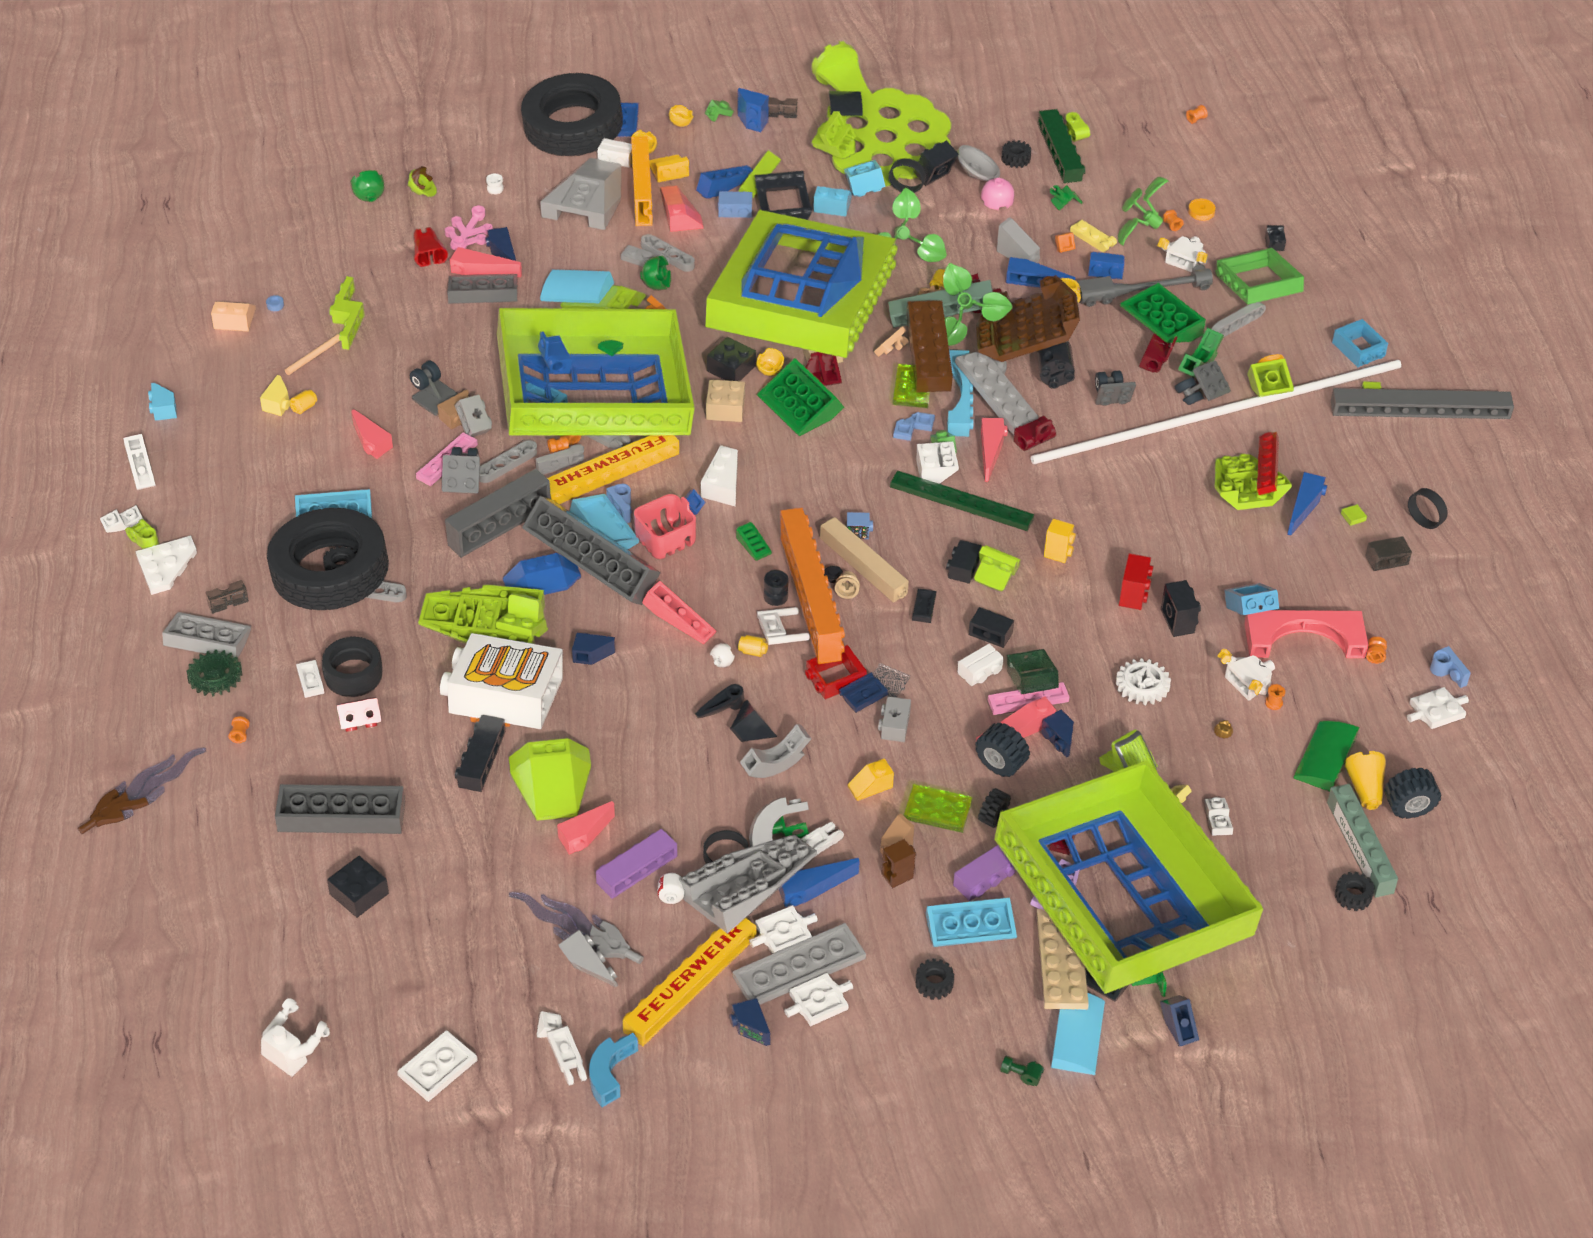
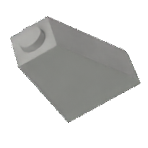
(1016, 243)

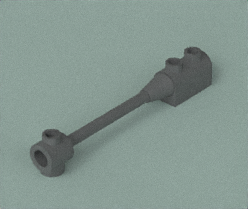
(1105, 290)

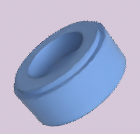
(275, 303)

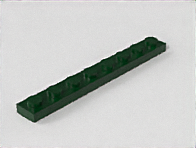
(962, 500)

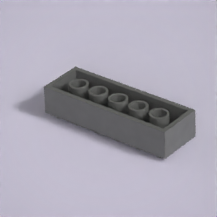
(495, 513)
(340, 809)

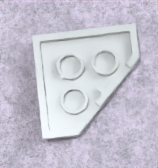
(165, 562)

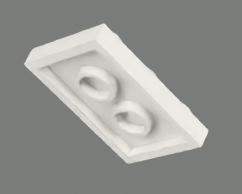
(437, 1065)

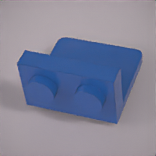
(1106, 265)

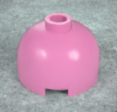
(997, 193)

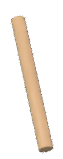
(312, 355)

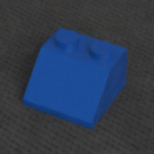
(753, 109)

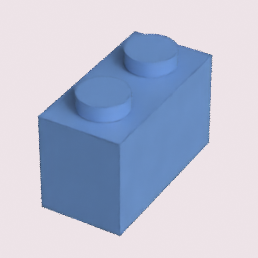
(735, 204)

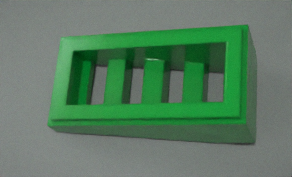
(749, 531)

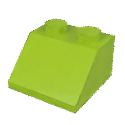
(1270, 378)

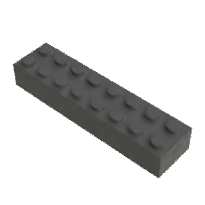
(591, 550)

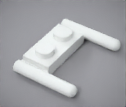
(774, 629)

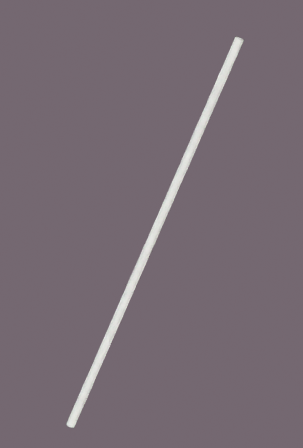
(1217, 411)

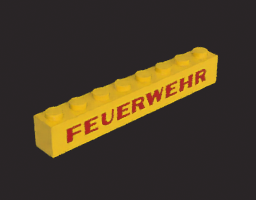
(612, 466)
(687, 981)

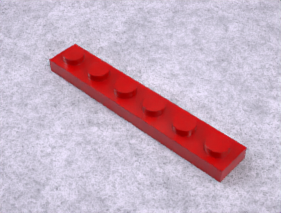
(1267, 463)

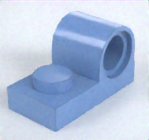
(621, 499)
(1447, 663)

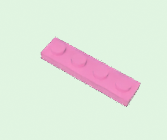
(433, 470)
(1014, 701)

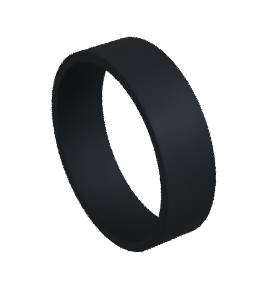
(913, 164)
(1436, 500)
(723, 835)

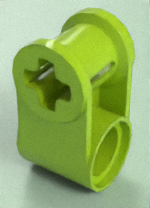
(1076, 127)
(142, 534)

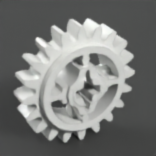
(1131, 679)

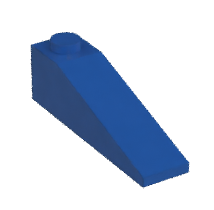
(722, 180)
(1030, 273)
(1308, 498)
(814, 881)

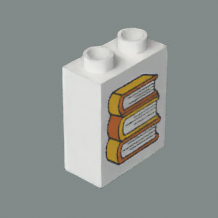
(503, 680)

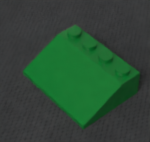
(1165, 314)
(800, 399)

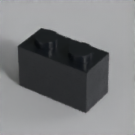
(964, 561)
(991, 627)

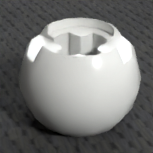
(722, 655)

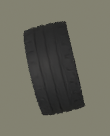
(352, 649)

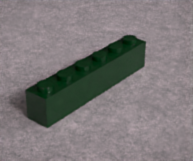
(1061, 146)

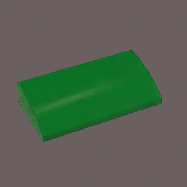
(1326, 754)

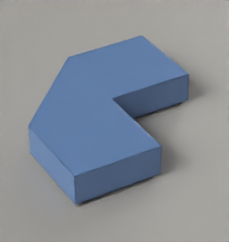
(905, 428)

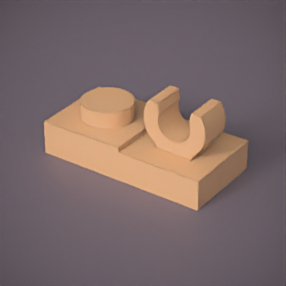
(895, 339)

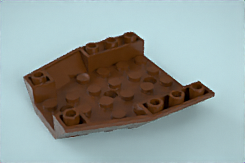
(1031, 323)

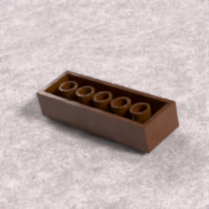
(929, 346)

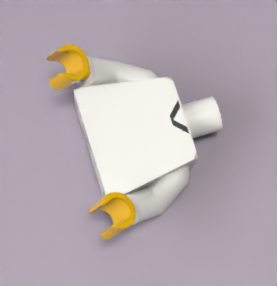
(1184, 252)
(1247, 674)

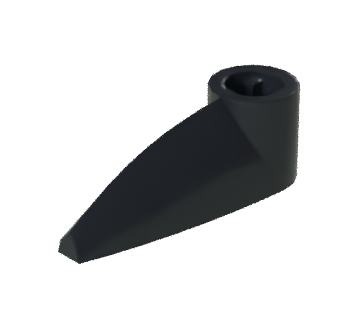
(730, 697)

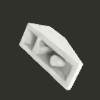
(139, 462)

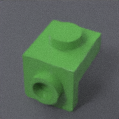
(718, 107)
(943, 436)

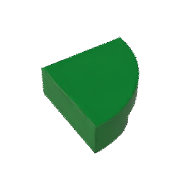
(610, 347)

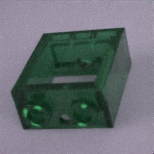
(1036, 680)

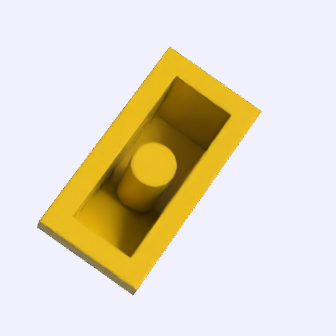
(872, 780)

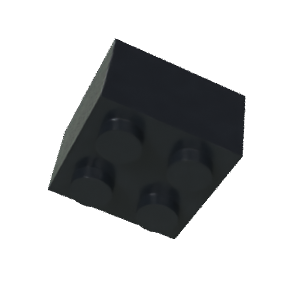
(937, 161)
(731, 360)
(1180, 608)
(358, 886)

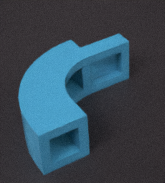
(605, 1057)

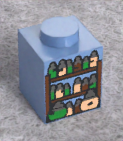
(860, 524)

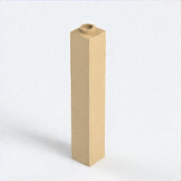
(864, 559)

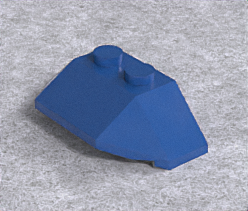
(546, 573)

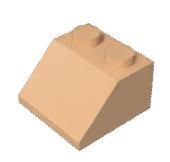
(232, 316)

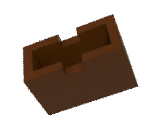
(899, 863)

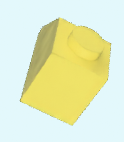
(275, 398)

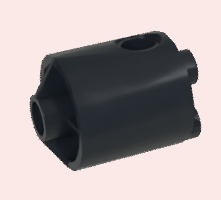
(1056, 365)

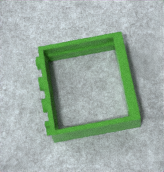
(1291, 282)

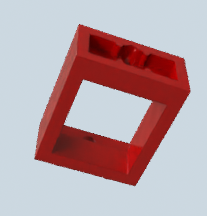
(831, 689)

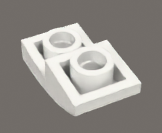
(116, 522)
(1218, 816)

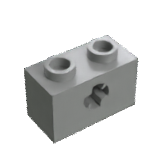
(472, 425)
(895, 720)

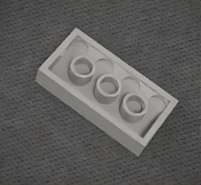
(205, 634)

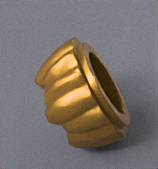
(1223, 729)

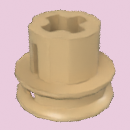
(844, 589)

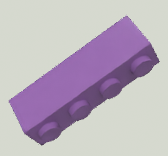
(636, 863)
(983, 873)

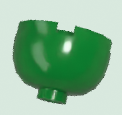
(368, 185)
(655, 273)

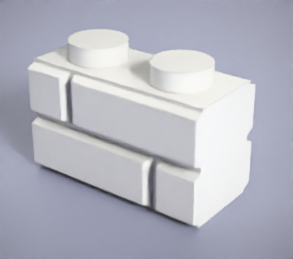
(615, 152)
(980, 665)

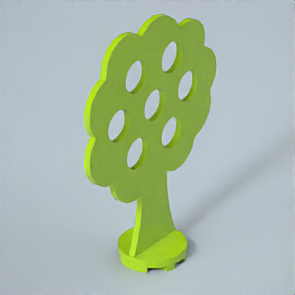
(840, 69)

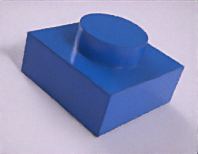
(695, 501)

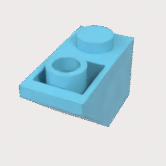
(163, 403)

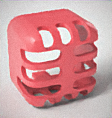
(670, 540)

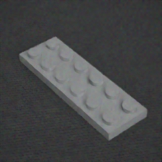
(996, 390)
(799, 964)

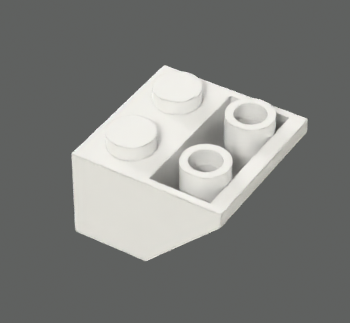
(936, 461)

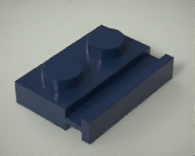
(863, 692)

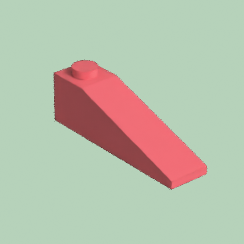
(477, 263)
(992, 439)
(677, 613)
(1030, 717)

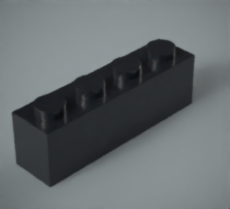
(480, 753)

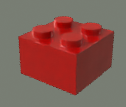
(1136, 581)

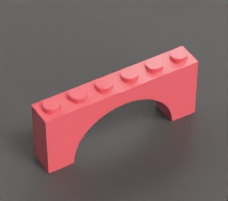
(1342, 627)

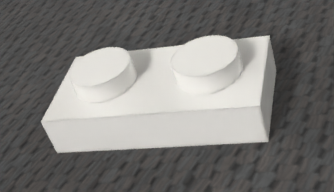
(310, 678)

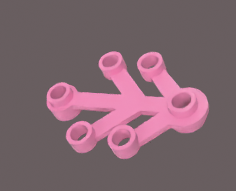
(478, 214)

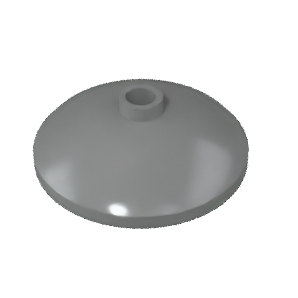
(977, 163)

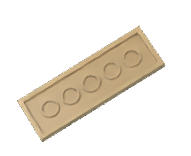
(1061, 968)

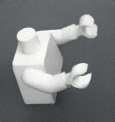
(283, 1047)

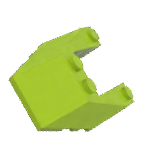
(473, 612)

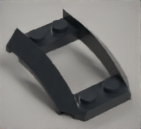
(780, 182)

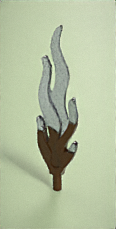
(114, 809)

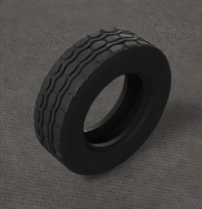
(571, 91)
(332, 587)

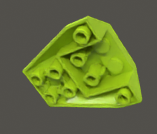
(616, 298)
(1238, 482)
(551, 776)

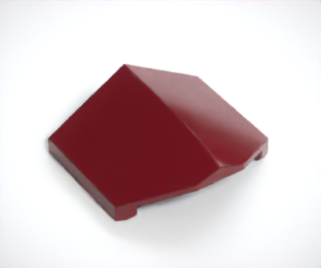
(824, 368)

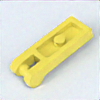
(1093, 236)

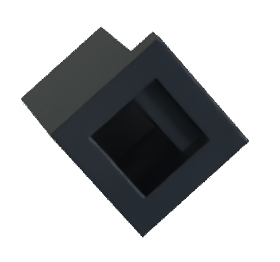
(1275, 237)

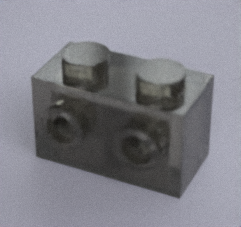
(1388, 553)

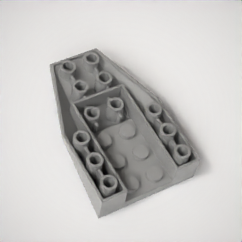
(587, 191)
(744, 879)

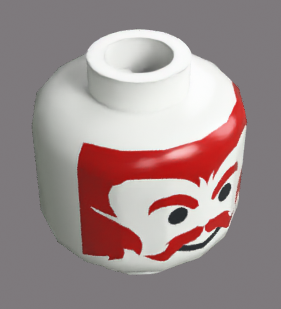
(670, 888)

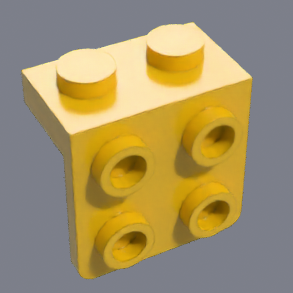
(669, 168)

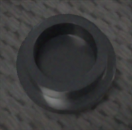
(833, 573)

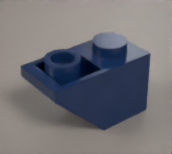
(592, 648)
(1059, 730)

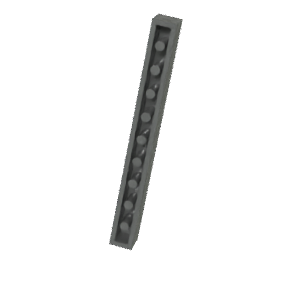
(1422, 403)

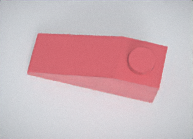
(372, 437)
(583, 829)

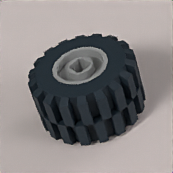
(1002, 749)
(1412, 793)

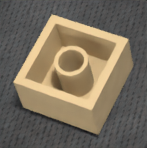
(725, 400)

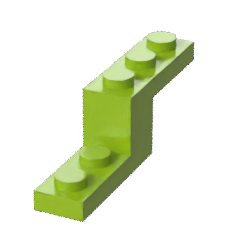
(347, 312)

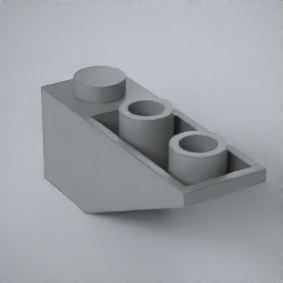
(584, 958)

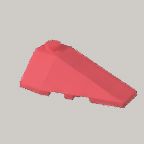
(679, 210)

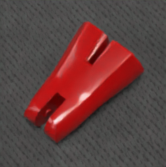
(426, 245)

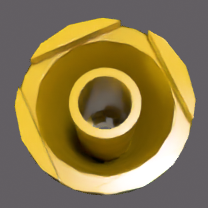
(1367, 777)

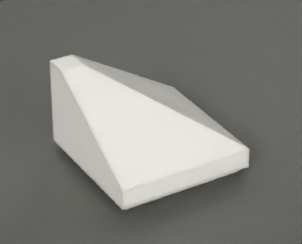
(547, 1023)

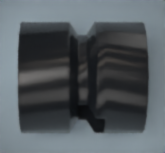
(776, 587)

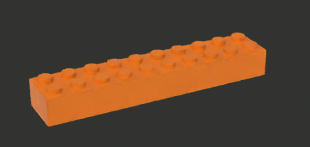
(811, 585)

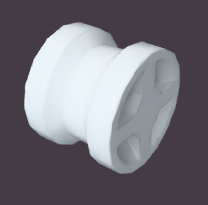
(494, 183)

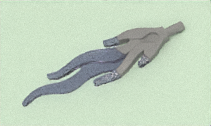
(609, 942)

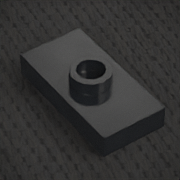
(924, 605)

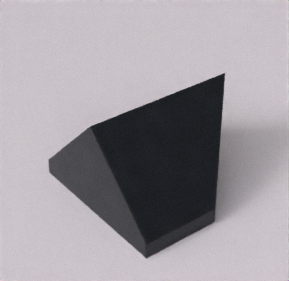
(750, 724)

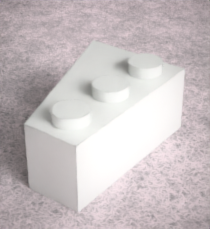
(721, 477)

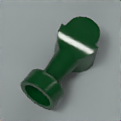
(1029, 1073)

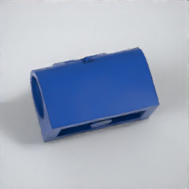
(554, 354)

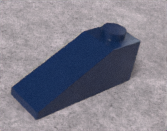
(500, 243)

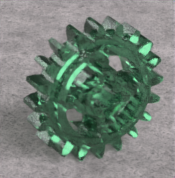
(214, 678)

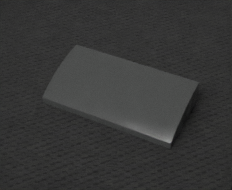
(482, 288)

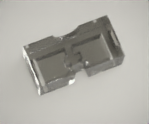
(784, 107)
(235, 595)

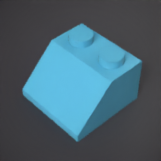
(865, 178)
(832, 201)

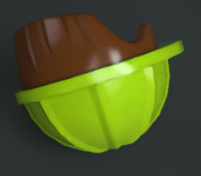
(421, 182)

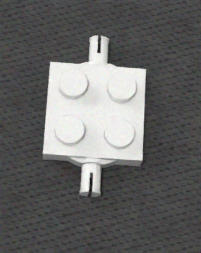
(1437, 708)
(782, 929)
(818, 999)

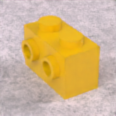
(1059, 541)

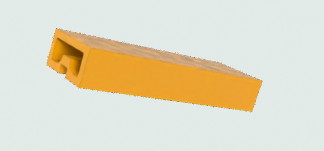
(641, 181)

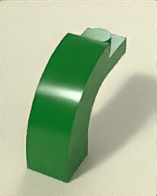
(1205, 352)

